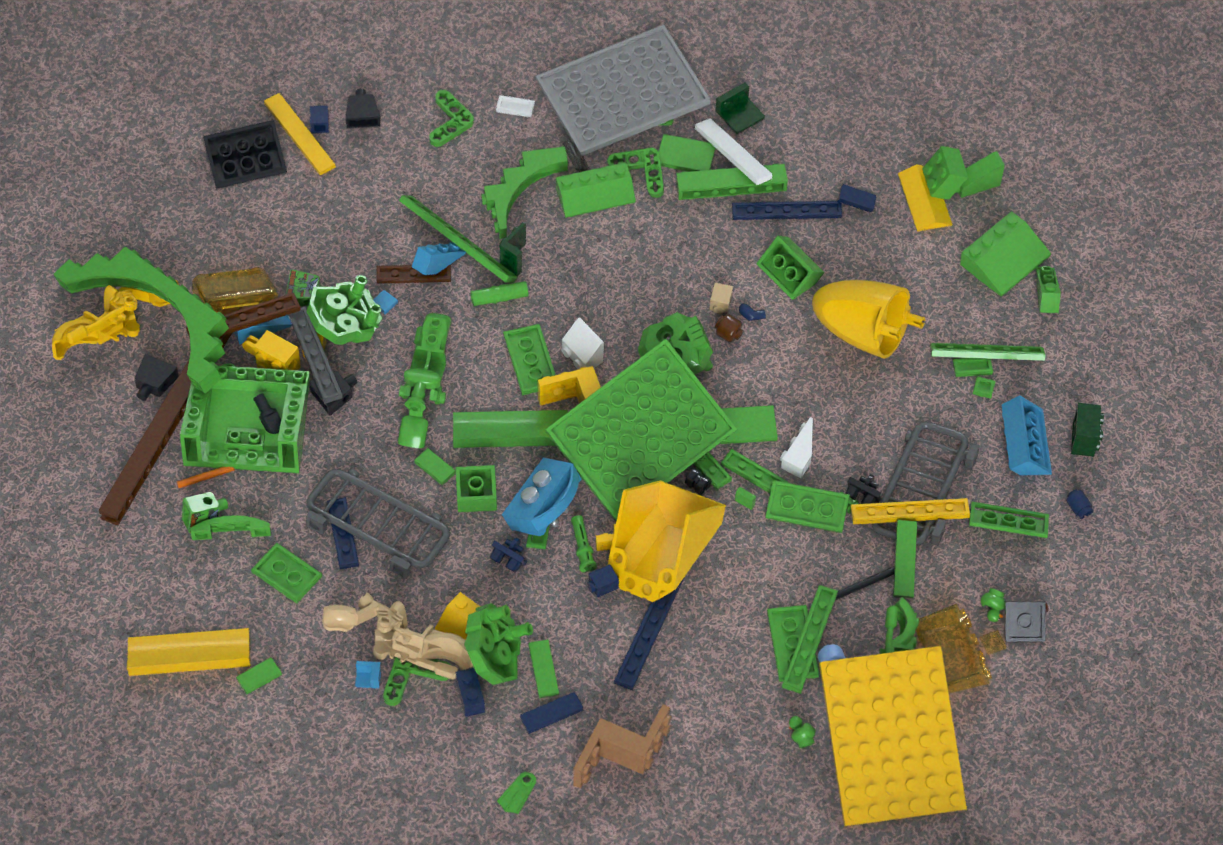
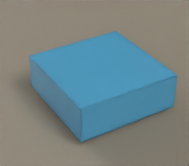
(386, 301)

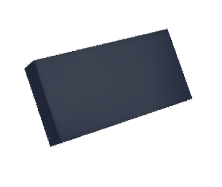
(857, 198)

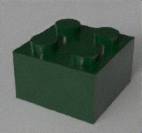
(1087, 429)

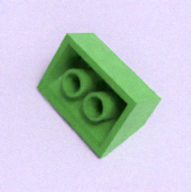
(789, 267)

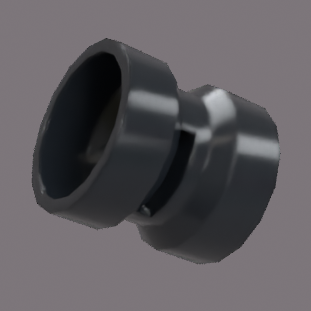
(698, 481)

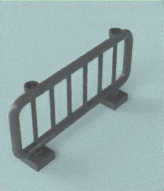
(970, 456)
(400, 562)

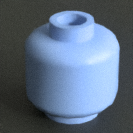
(831, 652)

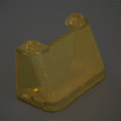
(234, 288)

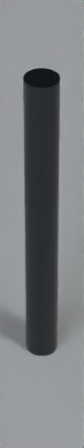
(865, 582)

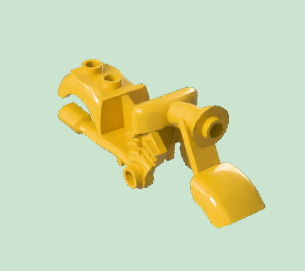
(115, 321)

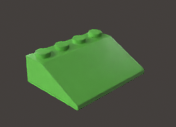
(1005, 254)

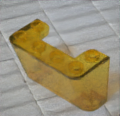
(962, 661)

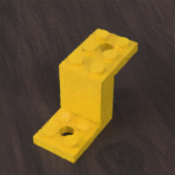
(567, 385)

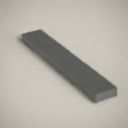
(315, 356)

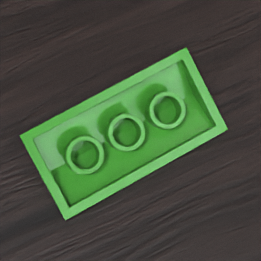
(1009, 522)

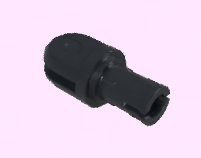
(268, 416)

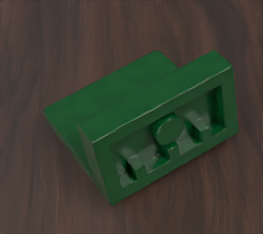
(738, 109)
(511, 248)

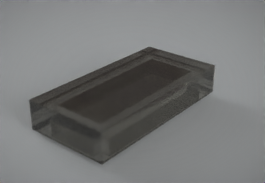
(577, 160)

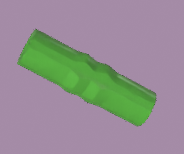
(499, 293)

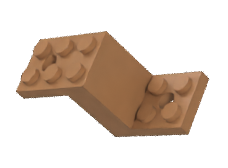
(622, 746)

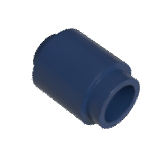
(1079, 503)

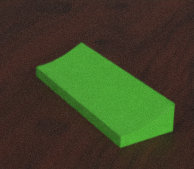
(503, 428)

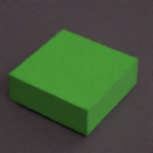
(984, 387)
(745, 498)

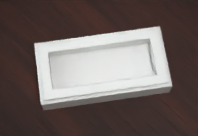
(515, 106)

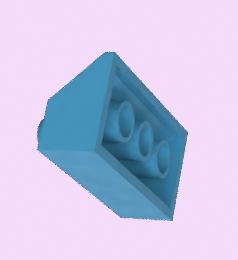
(1026, 437)

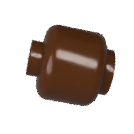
(729, 328)

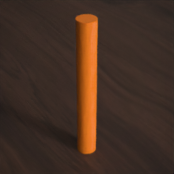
(204, 476)

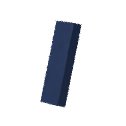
(551, 712)

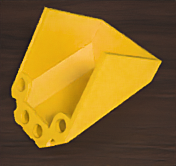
(660, 537)

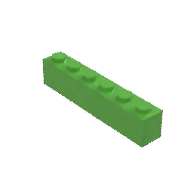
(727, 183)

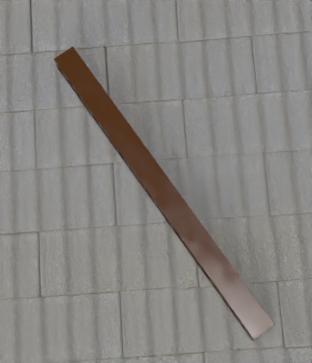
(150, 446)

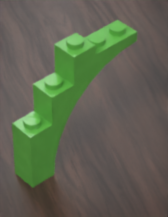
(531, 168)

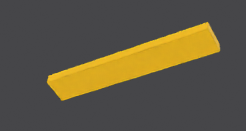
(299, 134)
(910, 511)

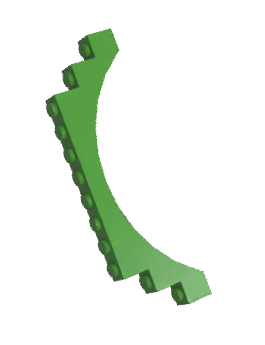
(131, 271)

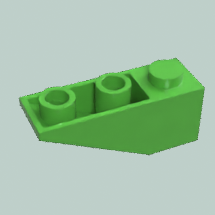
(1047, 290)

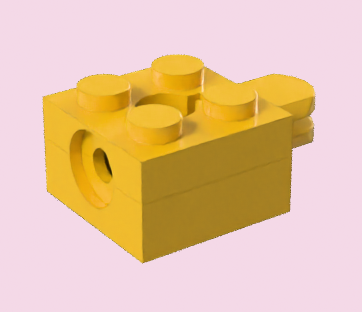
(273, 352)

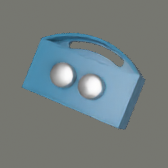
(543, 497)

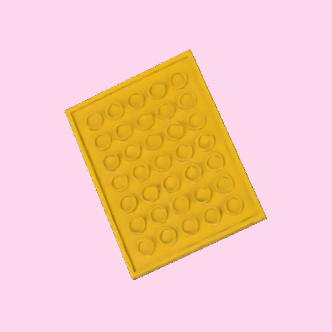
(892, 736)

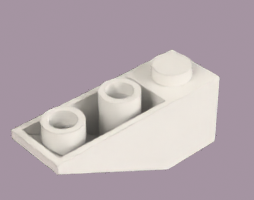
(799, 454)

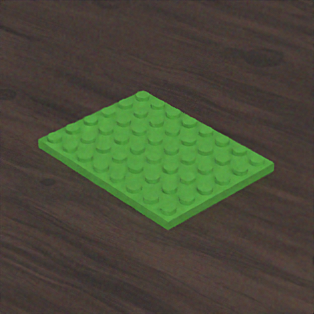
(641, 427)

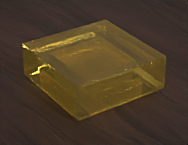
(992, 642)

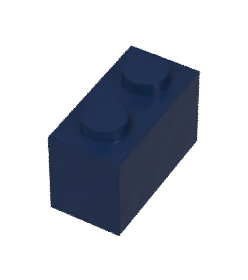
(470, 692)

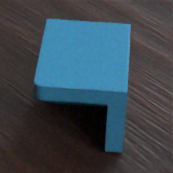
(368, 674)

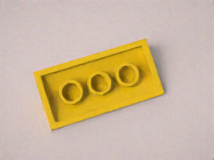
(925, 210)

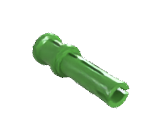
(584, 551)

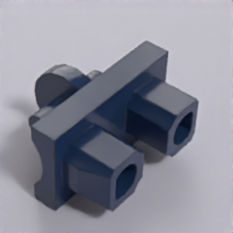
(515, 559)

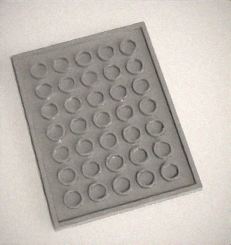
(622, 90)

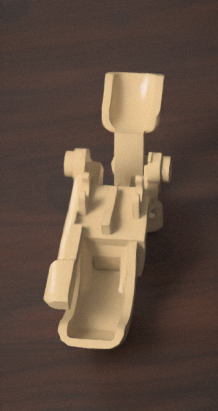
(397, 640)

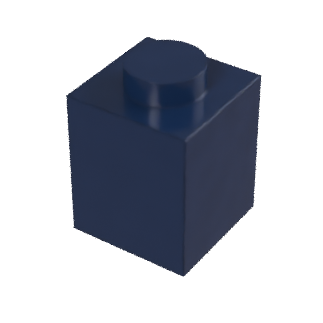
(319, 119)
(603, 581)

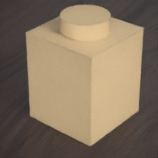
(721, 298)

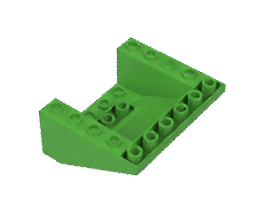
(226, 426)

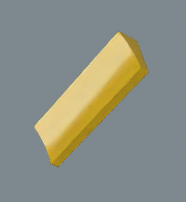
(188, 652)

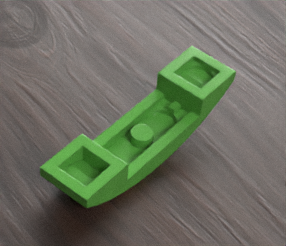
(230, 523)

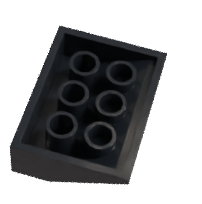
(244, 154)

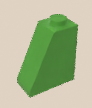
(983, 175)

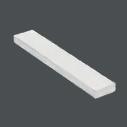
(733, 151)

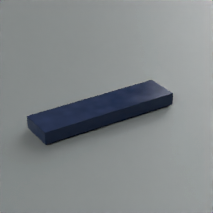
(343, 540)

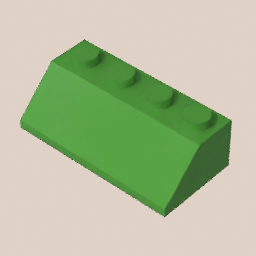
(595, 189)

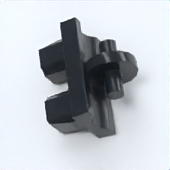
(856, 487)

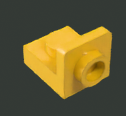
(604, 541)

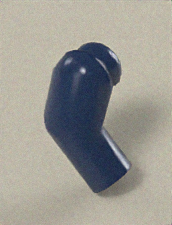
(750, 314)

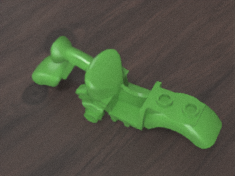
(424, 373)
(908, 624)

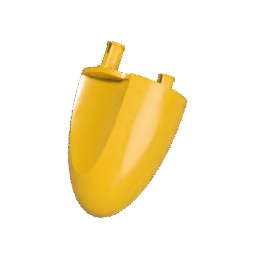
(866, 314)

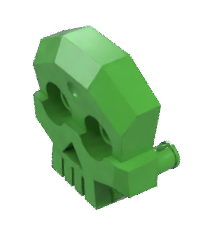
(344, 312)
(681, 330)
(494, 642)

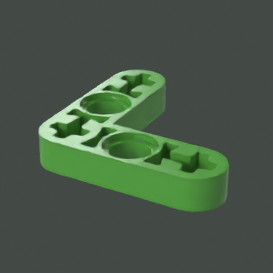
(455, 122)
(643, 162)
(405, 671)

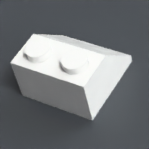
(582, 345)

